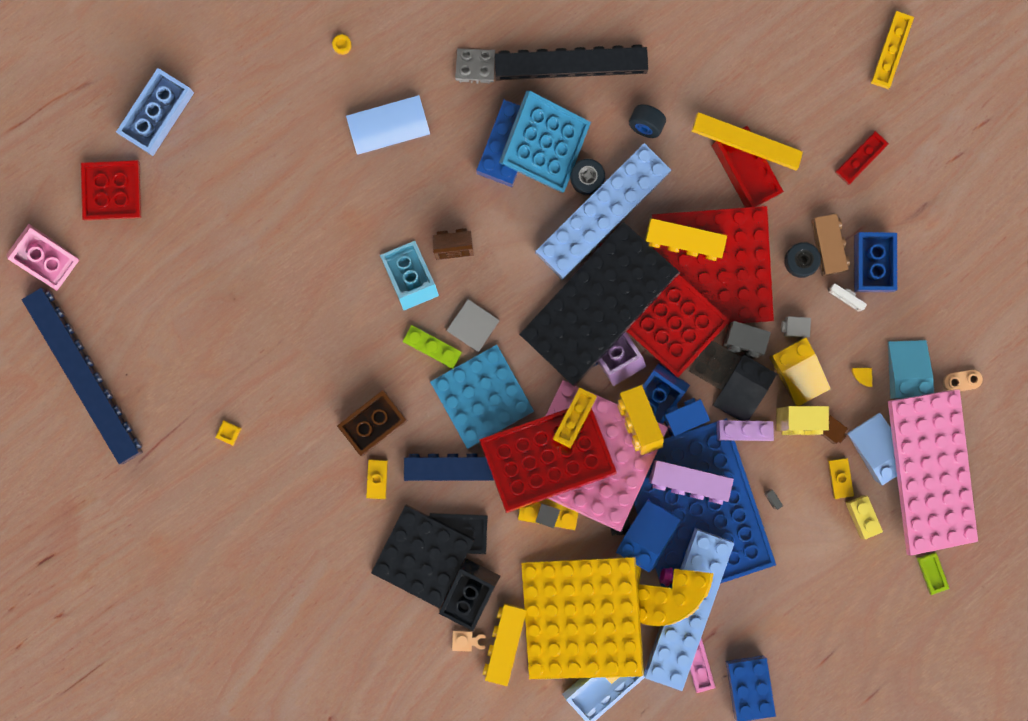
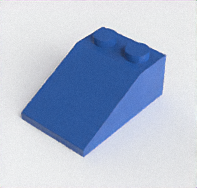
(663, 391)
(649, 535)

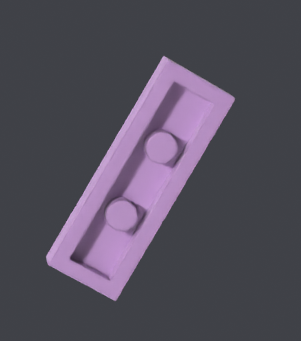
(745, 430)

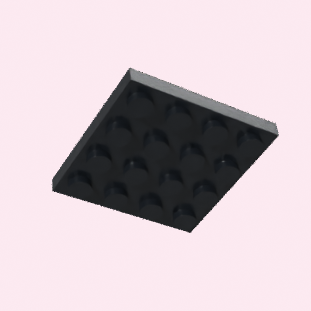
(422, 556)

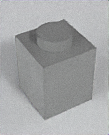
(796, 327)

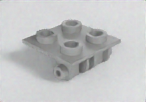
(475, 65)

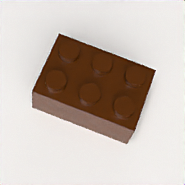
(372, 423)

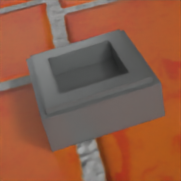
(773, 499)
(547, 515)

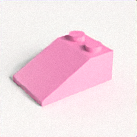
(42, 257)

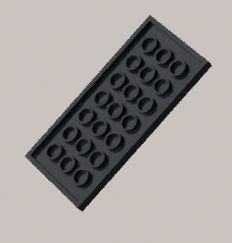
(599, 303)

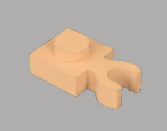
(464, 641)

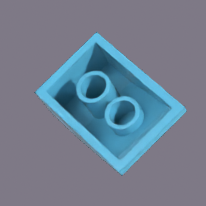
(409, 275)
(909, 369)

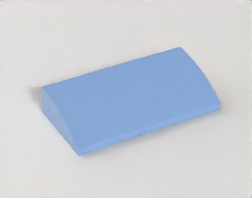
(388, 125)
(596, 695)

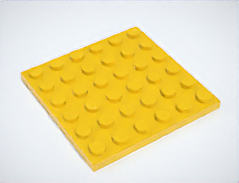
(582, 618)

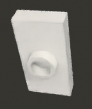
(847, 297)

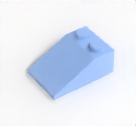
(876, 448)

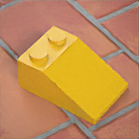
(800, 371)

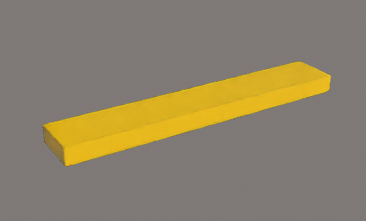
(747, 141)

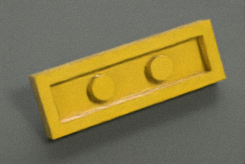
(575, 417)

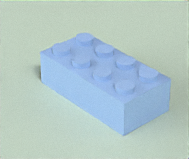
(155, 112)

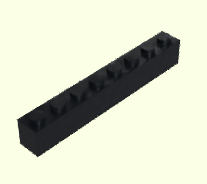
(571, 63)

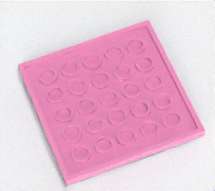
(611, 497)

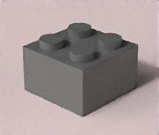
(746, 339)

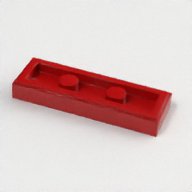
(862, 158)

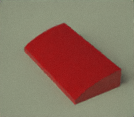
(748, 174)

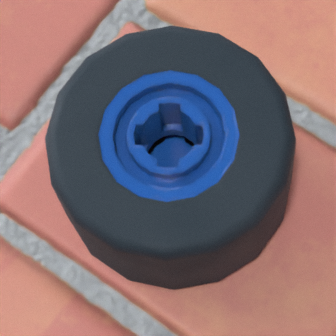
(647, 121)

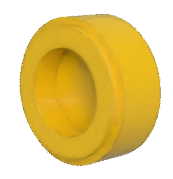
(341, 44)

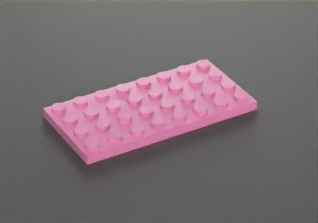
(933, 471)

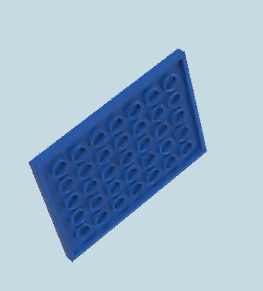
(733, 520)

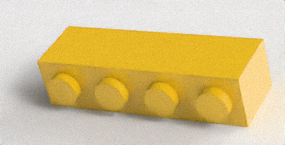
(685, 238)
(505, 644)

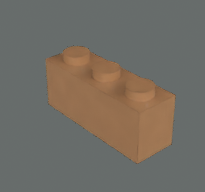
(830, 244)

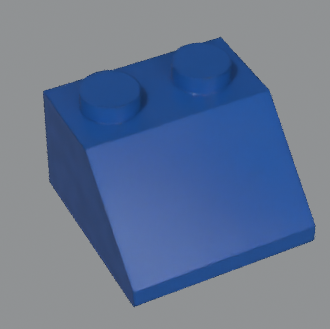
(685, 418)

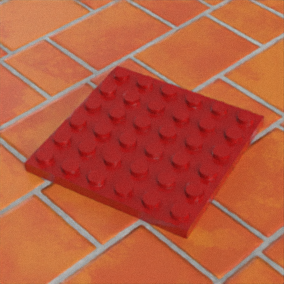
(739, 280)

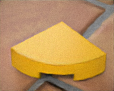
(863, 376)

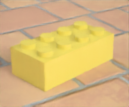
(802, 420)

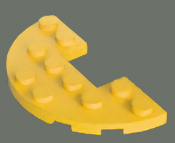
(670, 605)

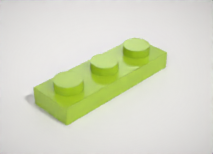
(432, 347)

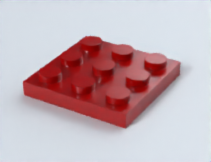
(111, 190)

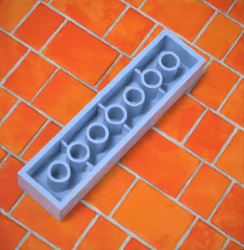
(603, 211)
(678, 642)

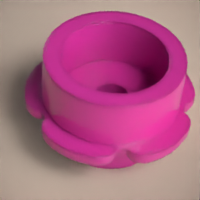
(666, 576)

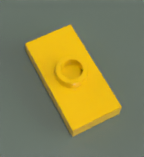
(840, 478)
(377, 479)

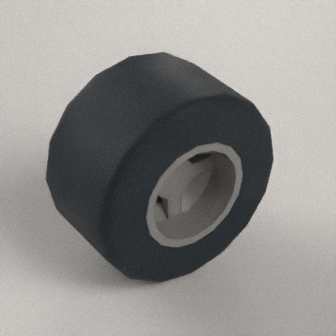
(592, 172)

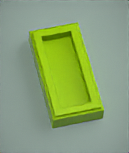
(933, 573)

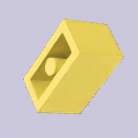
(864, 517)

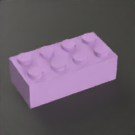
(692, 481)

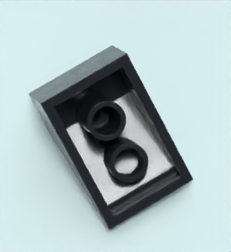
(745, 389)
(469, 594)

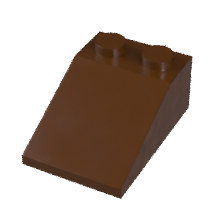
(452, 245)

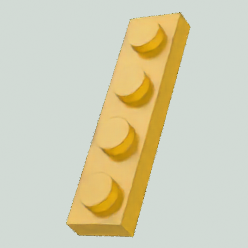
(892, 50)

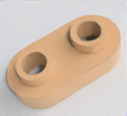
(963, 380)

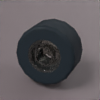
(796, 263)

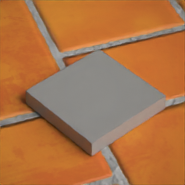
(473, 325)

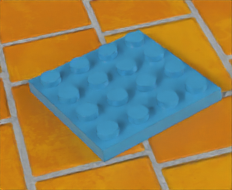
(544, 141)
(482, 396)

